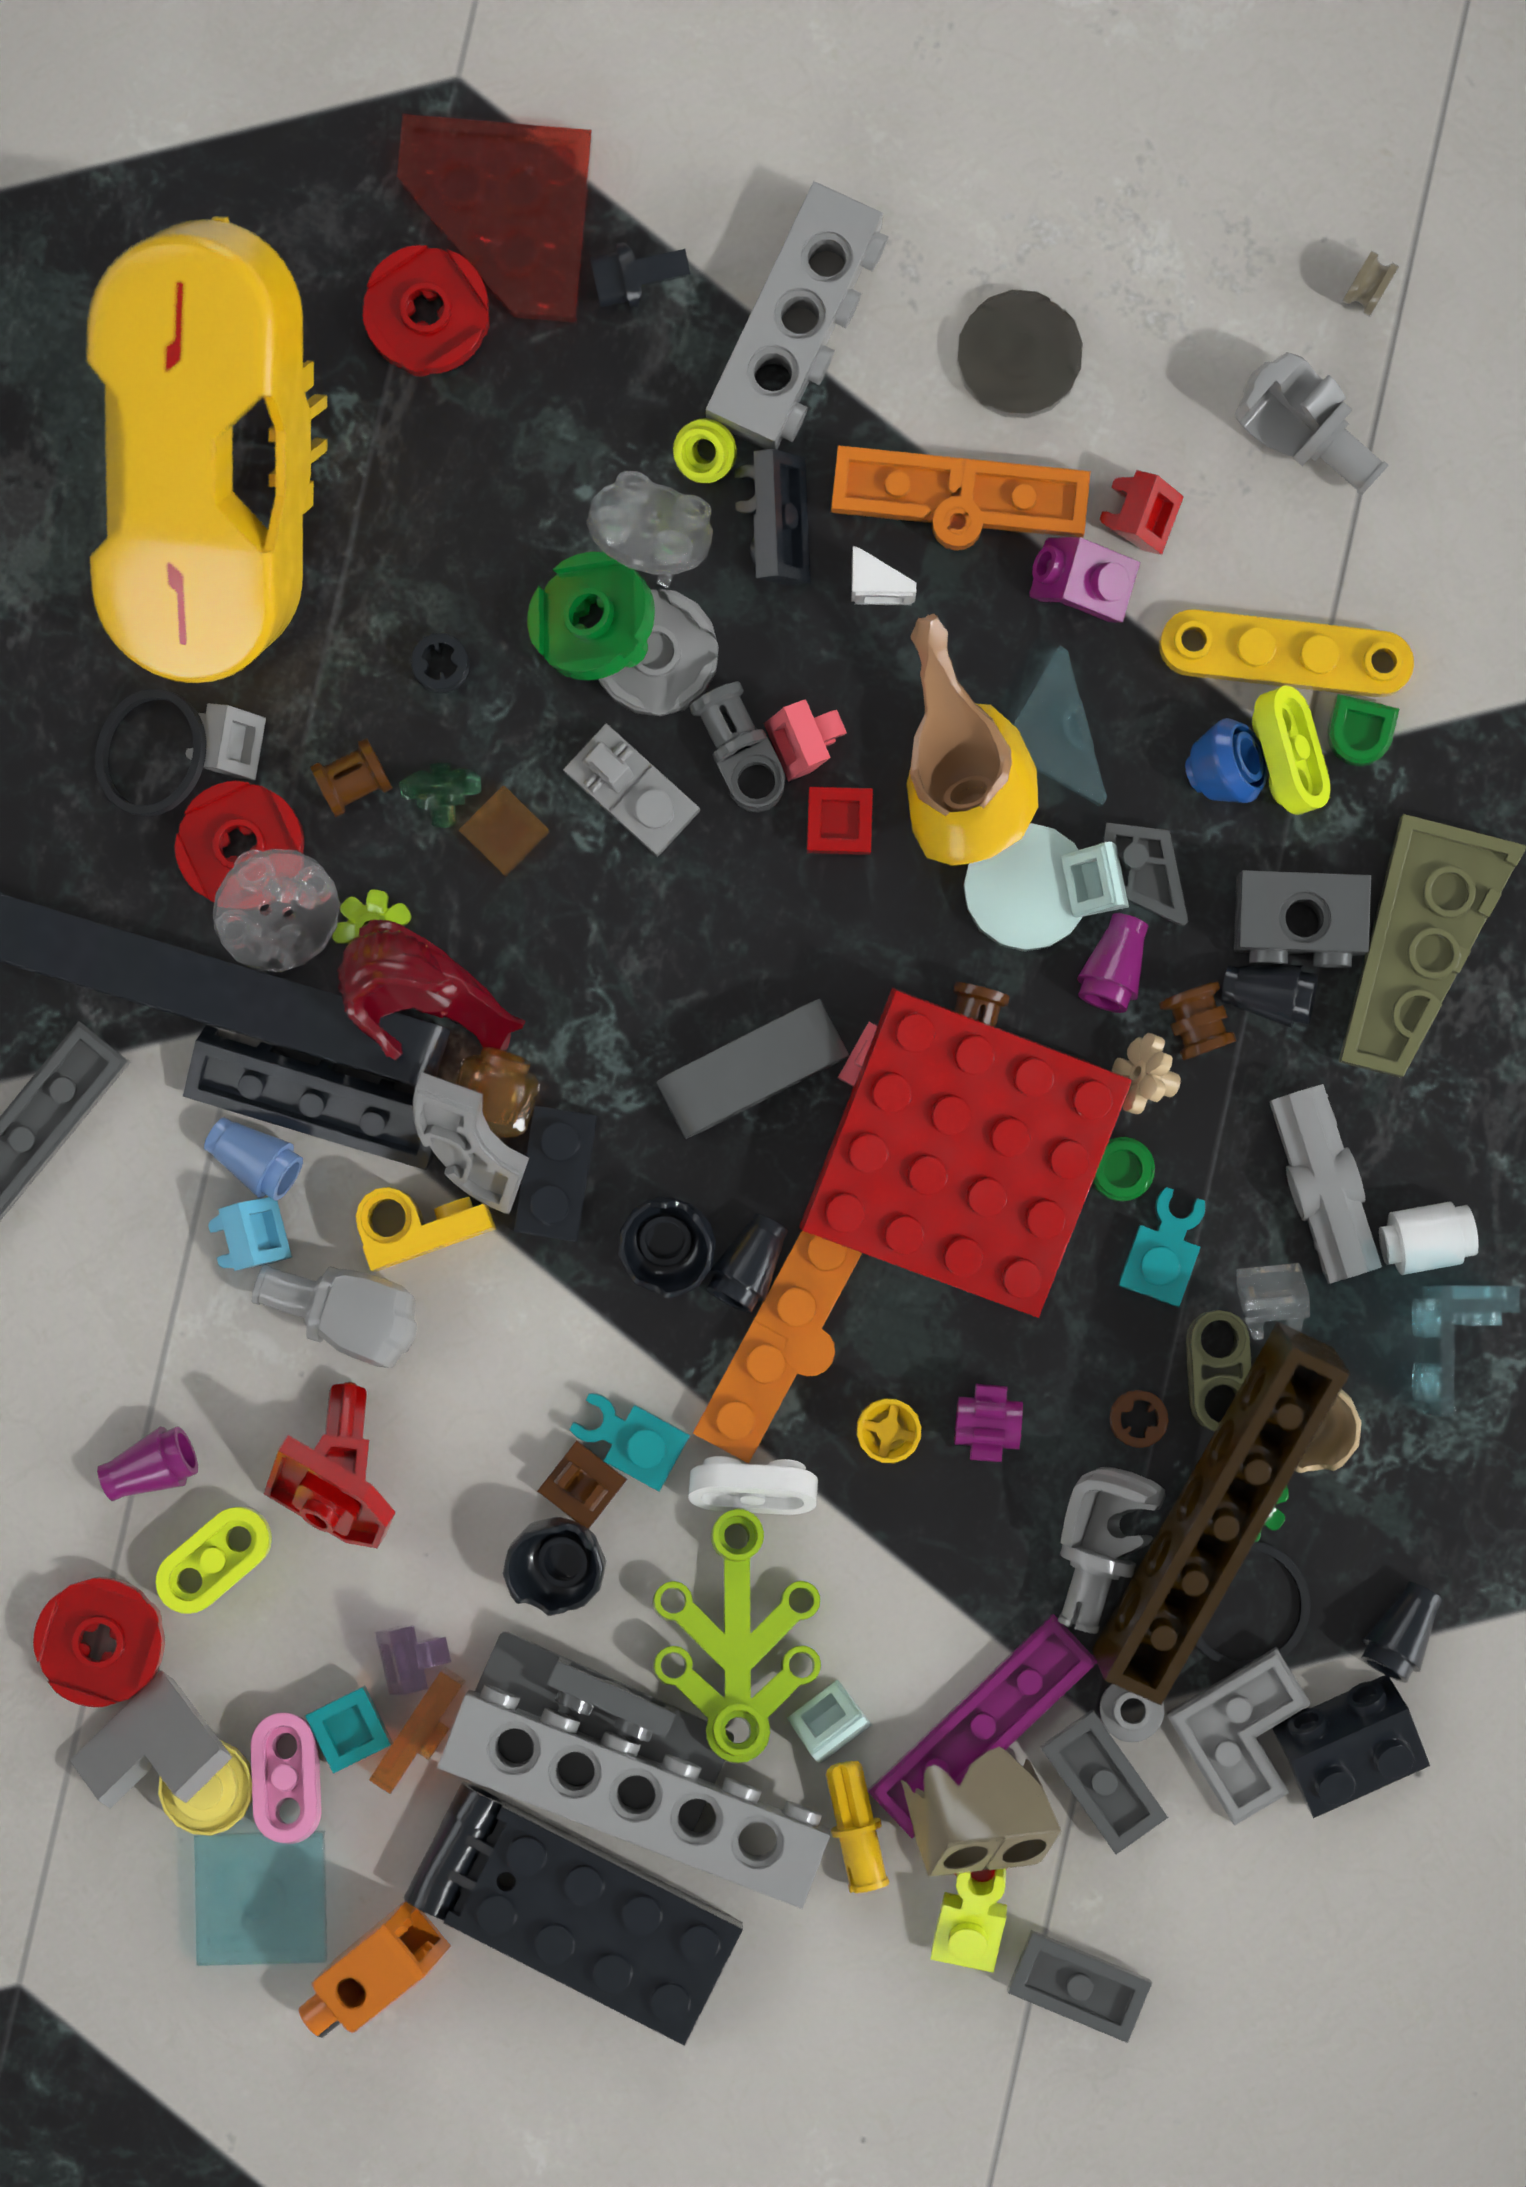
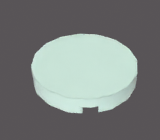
(1023, 892)

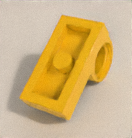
(454, 1224)

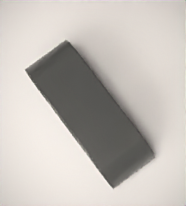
(752, 1068)

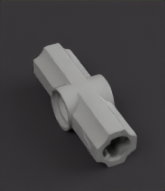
(1325, 1184)

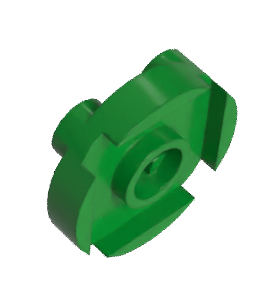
(615, 640)

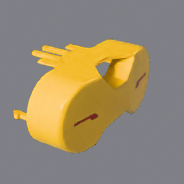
(186, 346)

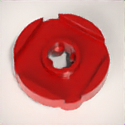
(434, 274)
(216, 814)
(67, 1660)

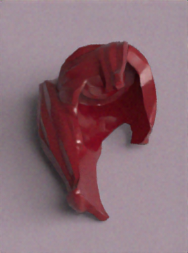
(399, 970)

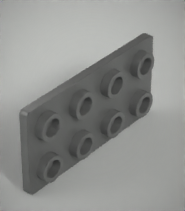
(601, 1705)

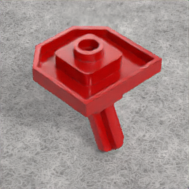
(329, 1482)

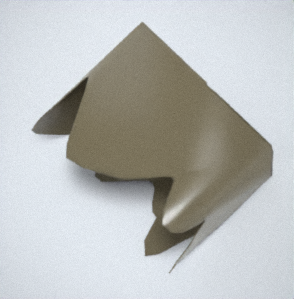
(986, 1822)

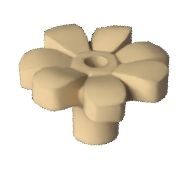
(1149, 1072)

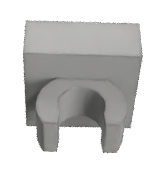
(231, 741)

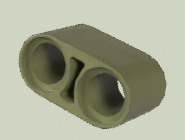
(1207, 1371)

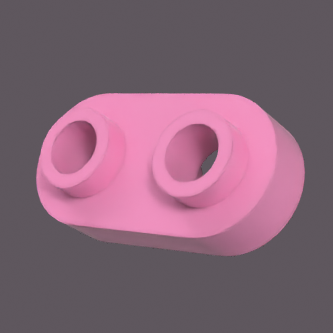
(285, 1779)

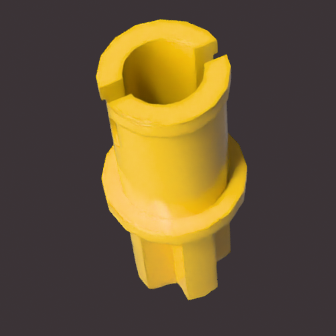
(856, 1827)

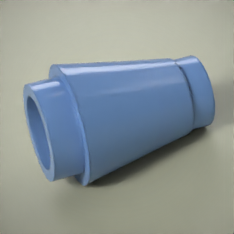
(255, 1158)

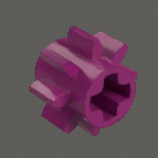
(988, 1423)

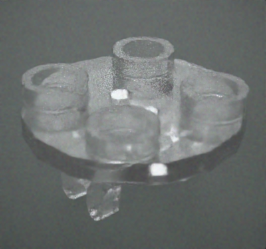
(650, 526)
(285, 883)

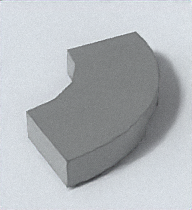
(457, 1132)

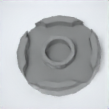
(677, 662)

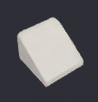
(878, 583)

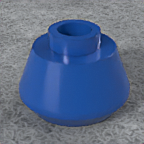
(1227, 763)

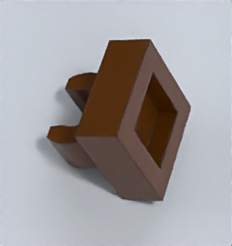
(582, 1484)

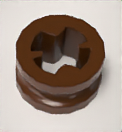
(1151, 1433)

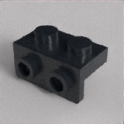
(1351, 1745)

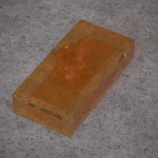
(421, 1732)

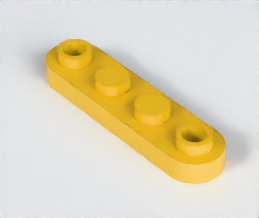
(1286, 653)

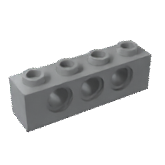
(823, 224)

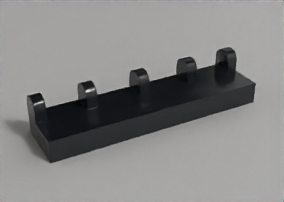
(305, 1098)

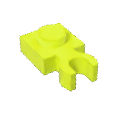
(971, 1923)

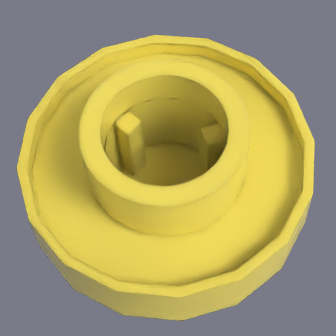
(217, 1803)

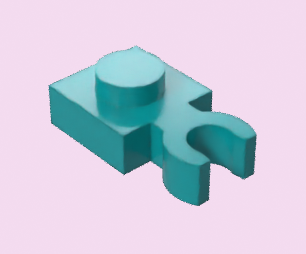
(1160, 1259)
(640, 1444)

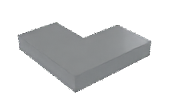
(1223, 1730)
(155, 1731)

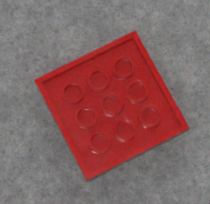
(965, 1153)

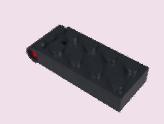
(574, 1913)

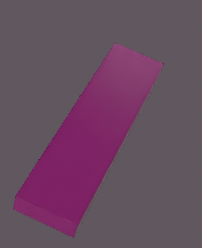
(990, 1714)

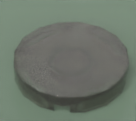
(1019, 354)

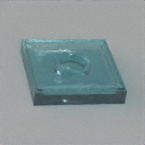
(259, 1900)

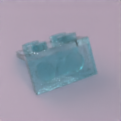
(1435, 1321)

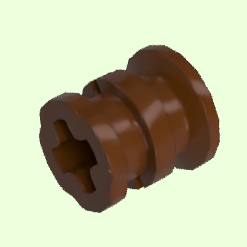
(1198, 1020)

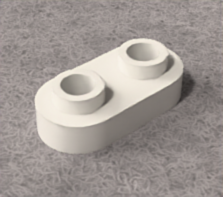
(773, 1488)

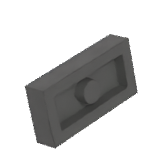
(1104, 1781)
(1079, 1986)

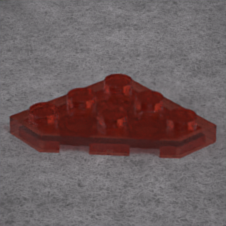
(506, 203)

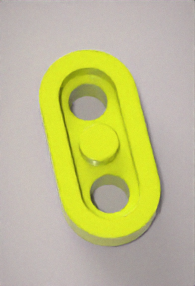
(1291, 750)
(214, 1559)

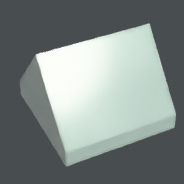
(1094, 880)
(828, 1721)

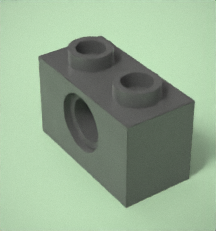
(1337, 900)

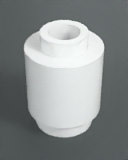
(1428, 1237)

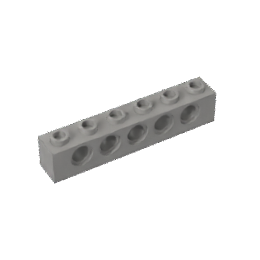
(781, 1873)

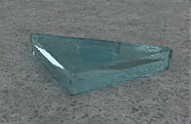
(1058, 732)

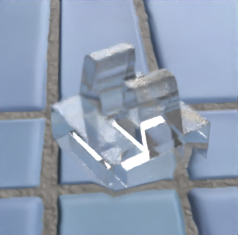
(1273, 1295)

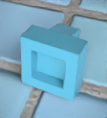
(252, 1234)

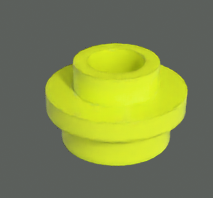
(690, 461)

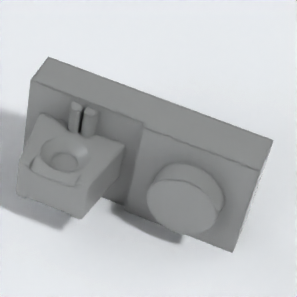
(631, 790)

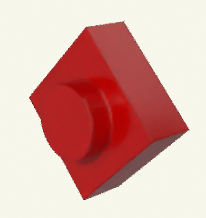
(840, 820)

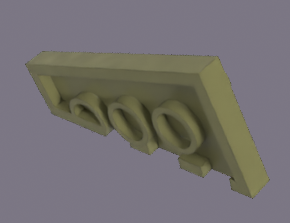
(1426, 921)

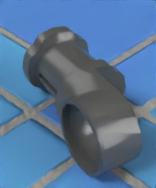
(738, 749)

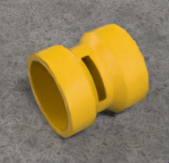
(888, 1430)

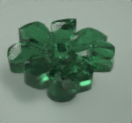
(440, 791)

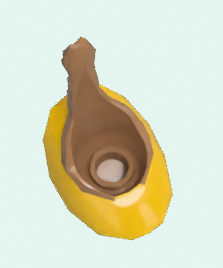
(963, 749)

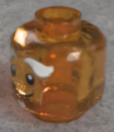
(506, 1088)

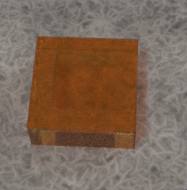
(504, 830)

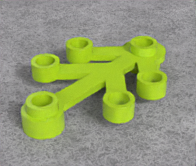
(736, 1648)

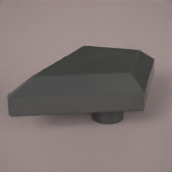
(1149, 870)

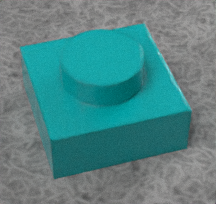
(349, 1729)

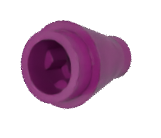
(1114, 968)
(152, 1464)

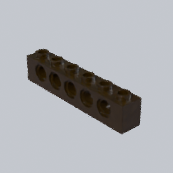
(1220, 1513)

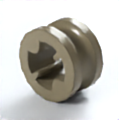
(1370, 283)

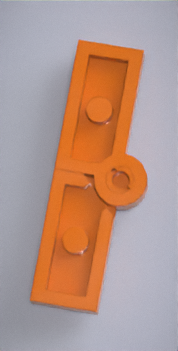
(960, 494)
(779, 1345)

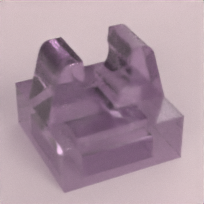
(407, 1658)

